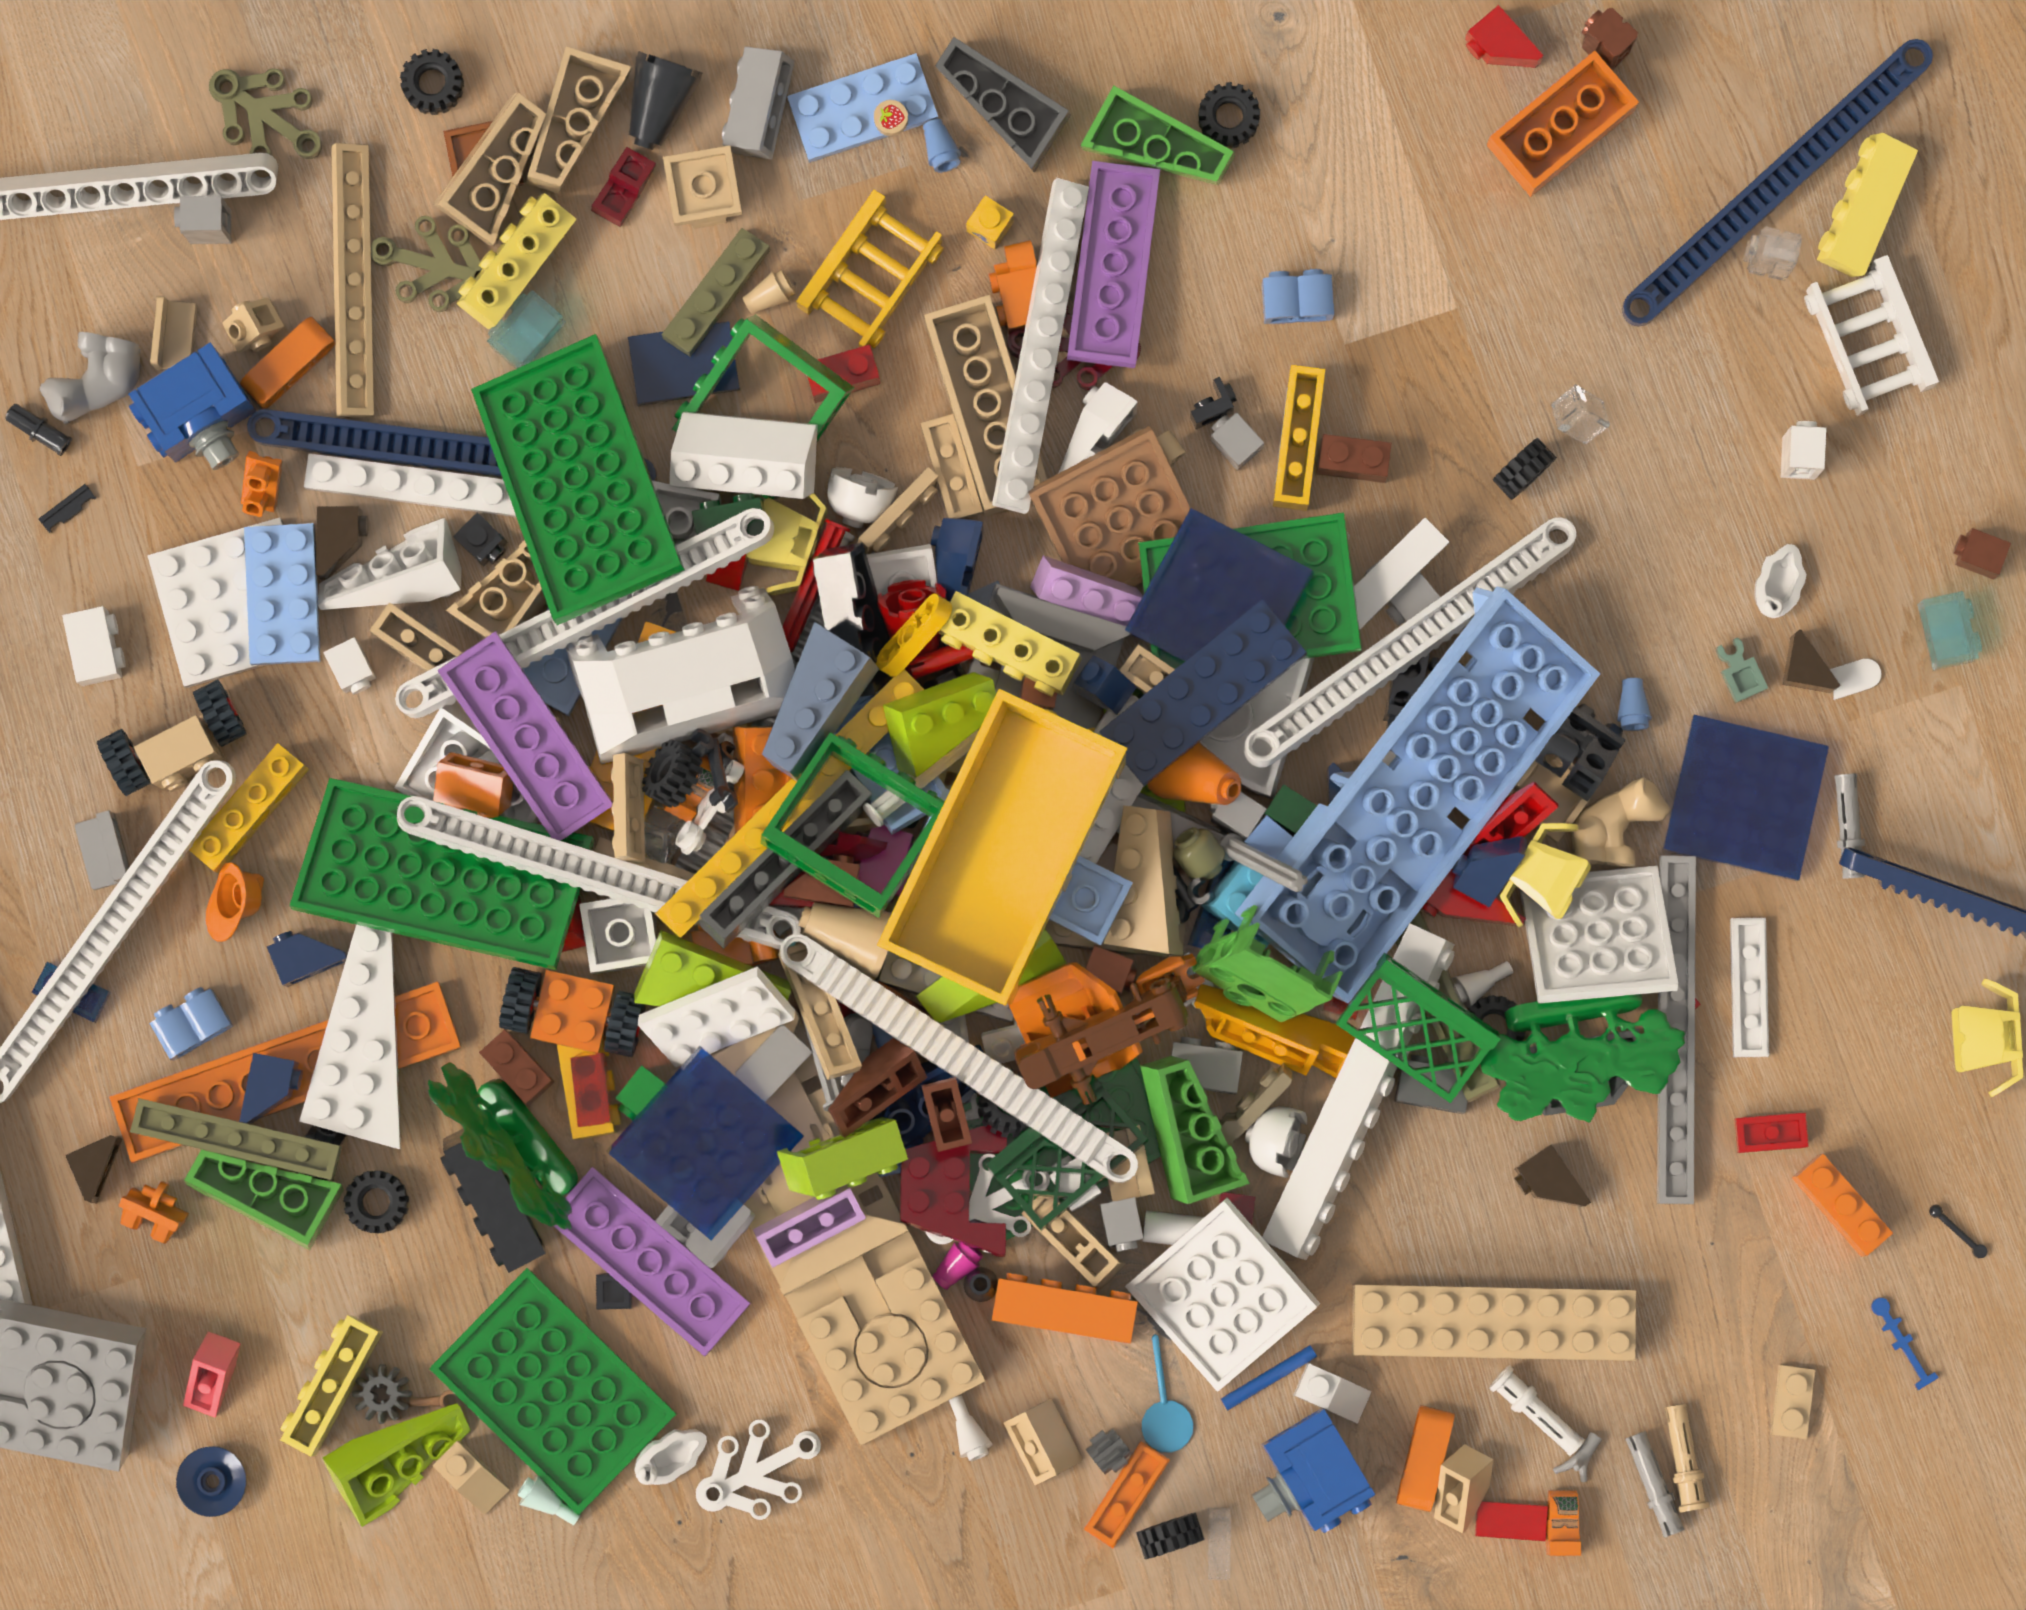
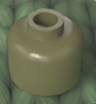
(1199, 853)

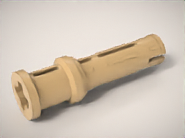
(1688, 1476)

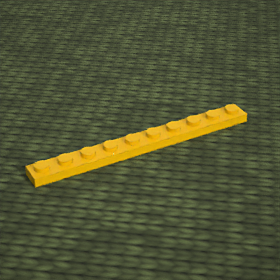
(744, 847)

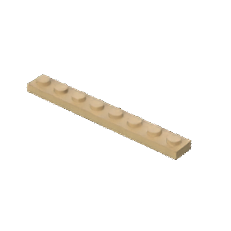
(352, 280)

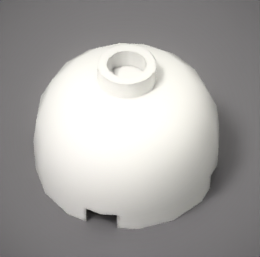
(859, 497)
(1277, 1140)

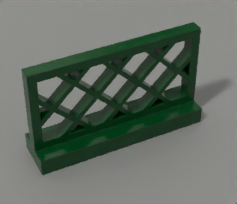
(1031, 1143)

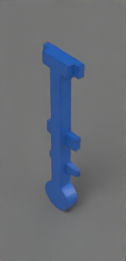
(1881, 1308)

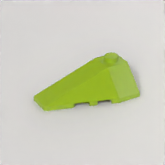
(949, 1000)
(384, 1463)

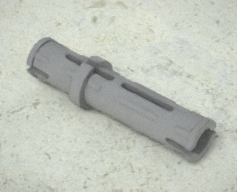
(1848, 818)
(1660, 1498)

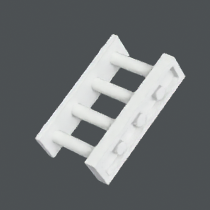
(1892, 309)

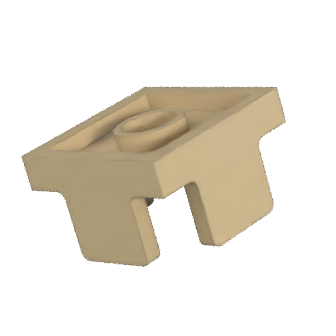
(702, 187)
(1569, 803)

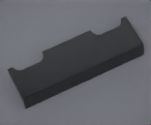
(67, 508)

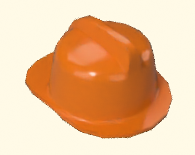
(233, 899)

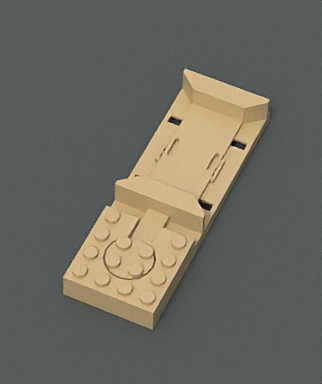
(864, 1291)

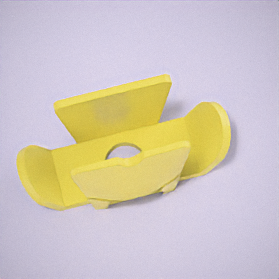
(791, 544)
(1547, 874)
(1989, 1036)

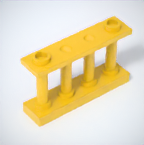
(855, 241)

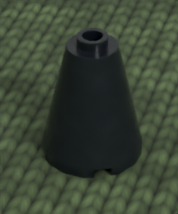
(659, 98)

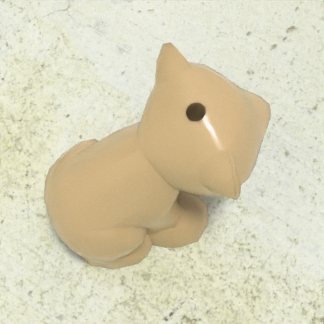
(1605, 821)

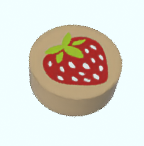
(890, 117)

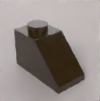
(338, 537)
(1550, 1179)

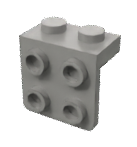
(706, 1250)

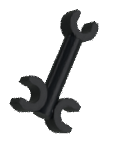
(718, 758)
(1188, 896)

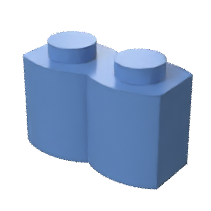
(1297, 297)
(191, 1023)

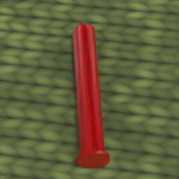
(808, 589)

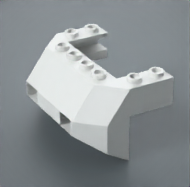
(686, 675)

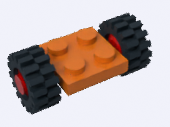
(571, 1012)

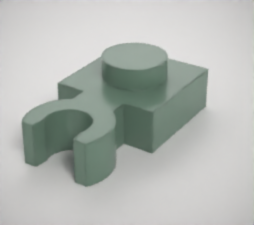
(1742, 676)

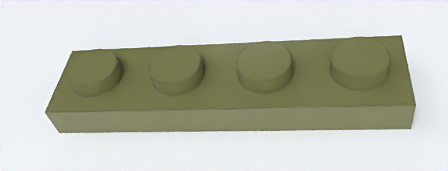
(716, 292)

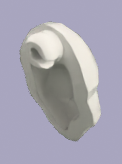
(1780, 582)
(669, 1457)

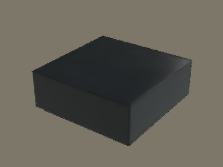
(611, 1294)

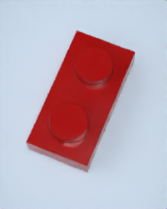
(1771, 1132)

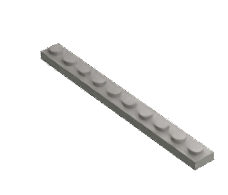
(1676, 1100)

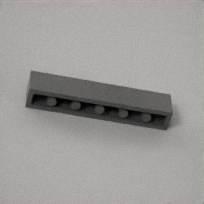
(771, 873)

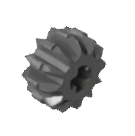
(370, 1397)

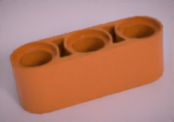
(287, 362)
(1424, 1458)

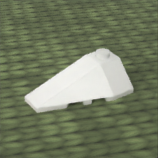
(1100, 423)
(410, 572)

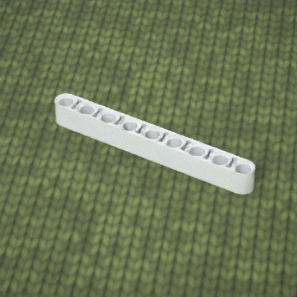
(140, 178)

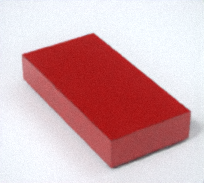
(1511, 1521)

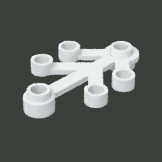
(691, 834)
(981, 1206)
(753, 1473)

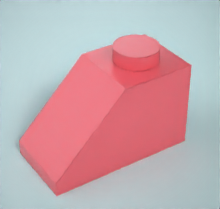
(211, 1374)

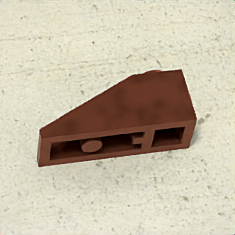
(879, 1083)

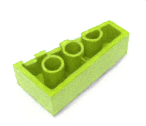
(684, 967)

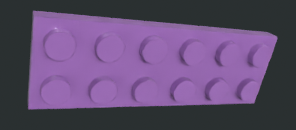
(1113, 264)
(525, 737)
(651, 1263)

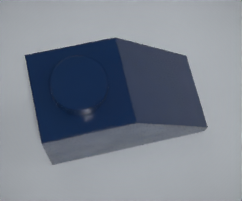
(1103, 685)
(1488, 868)
(302, 957)
(268, 1085)

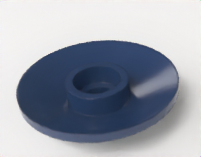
(193, 1485)

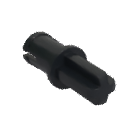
(38, 429)

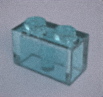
(525, 330)
(1949, 630)

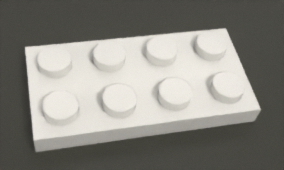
(716, 1016)

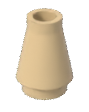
(770, 292)

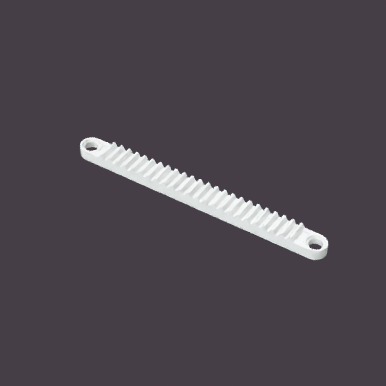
(542, 636)
(1405, 645)
(565, 862)
(111, 925)
(958, 1058)

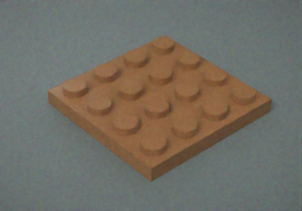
(1110, 505)

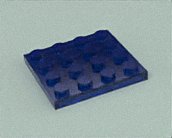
(1210, 583)
(1745, 797)
(704, 1143)

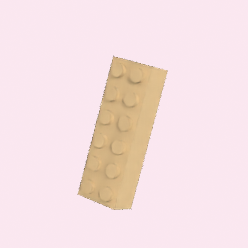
(978, 386)

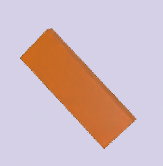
(1126, 1494)

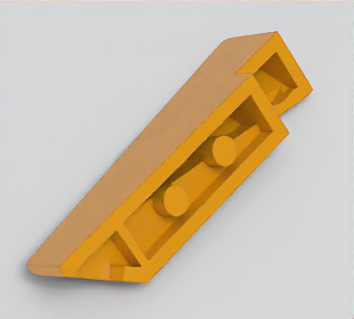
(1295, 1042)

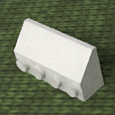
(744, 455)

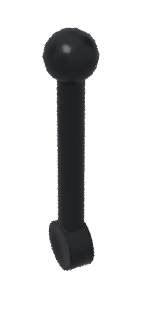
(1978, 1251)

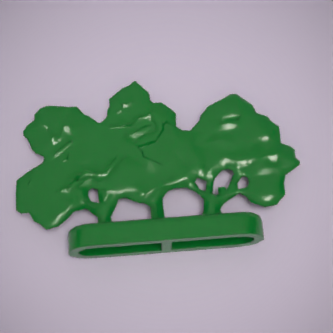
(1579, 1067)
(509, 1139)

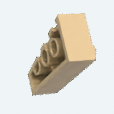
(489, 175)

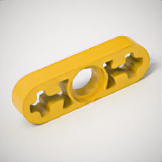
(914, 635)

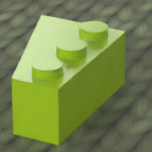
(937, 720)
(843, 1160)

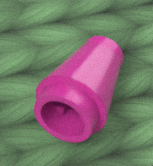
(957, 1264)

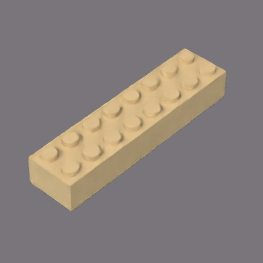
(1494, 1322)

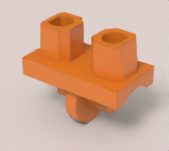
(260, 484)
(154, 1206)

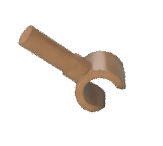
(430, 1401)

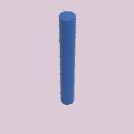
(1268, 1377)

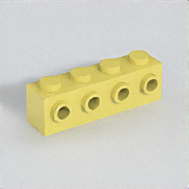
(1866, 204)
(515, 261)
(1010, 644)
(331, 1385)

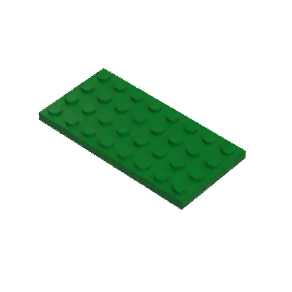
(577, 479)
(388, 880)

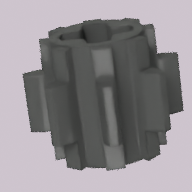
(1108, 1451)

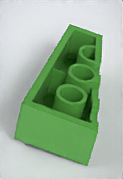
(1150, 138)
(1188, 1134)
(272, 1197)

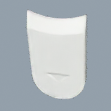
(1856, 677)

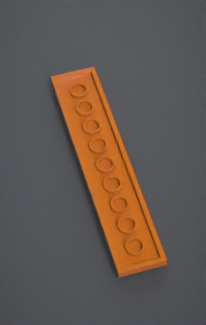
(220, 1085)

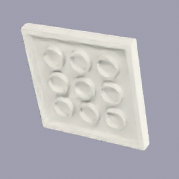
(206, 605)
(1606, 942)
(1222, 1294)

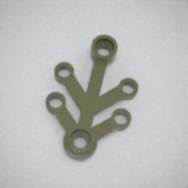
(260, 110)
(440, 267)

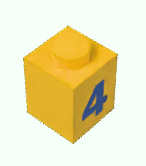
(990, 222)

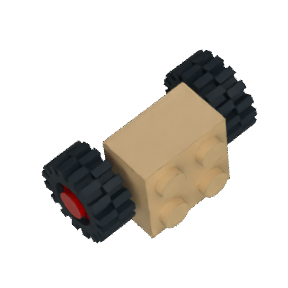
(178, 750)

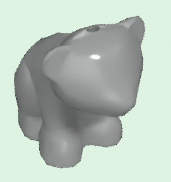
(109, 377)

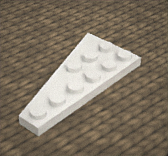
(358, 1059)

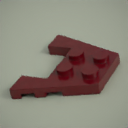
(938, 1189)

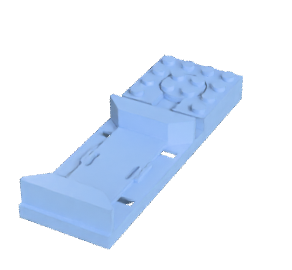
(1387, 830)

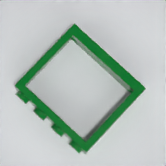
(837, 387)
(820, 868)

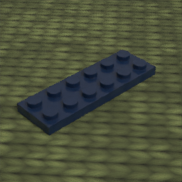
(1204, 692)

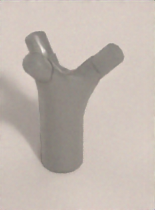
(1581, 1458)

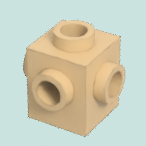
(253, 325)

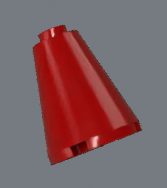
(902, 602)

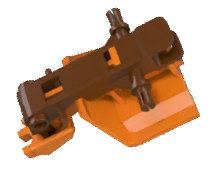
(1081, 1029)

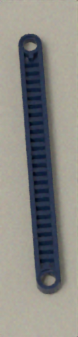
(1777, 182)
(381, 442)
(1937, 891)

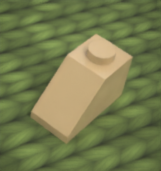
(471, 1477)
(1462, 1487)

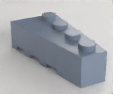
(818, 699)

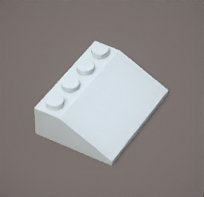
(453, 733)

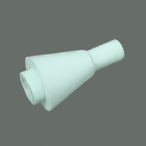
(541, 1497)

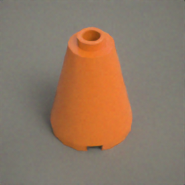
(1198, 778)

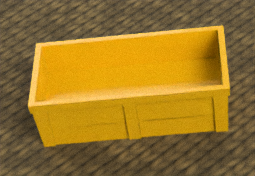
(1003, 847)

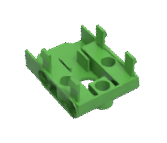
(1255, 979)

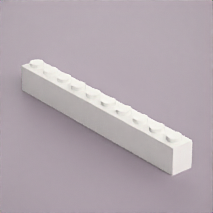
(1351, 1107)

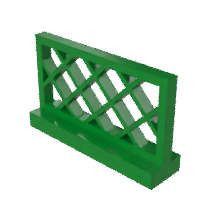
(1436, 1003)

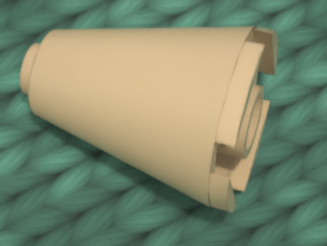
(848, 934)

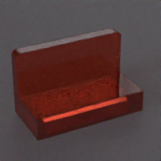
(591, 1090)

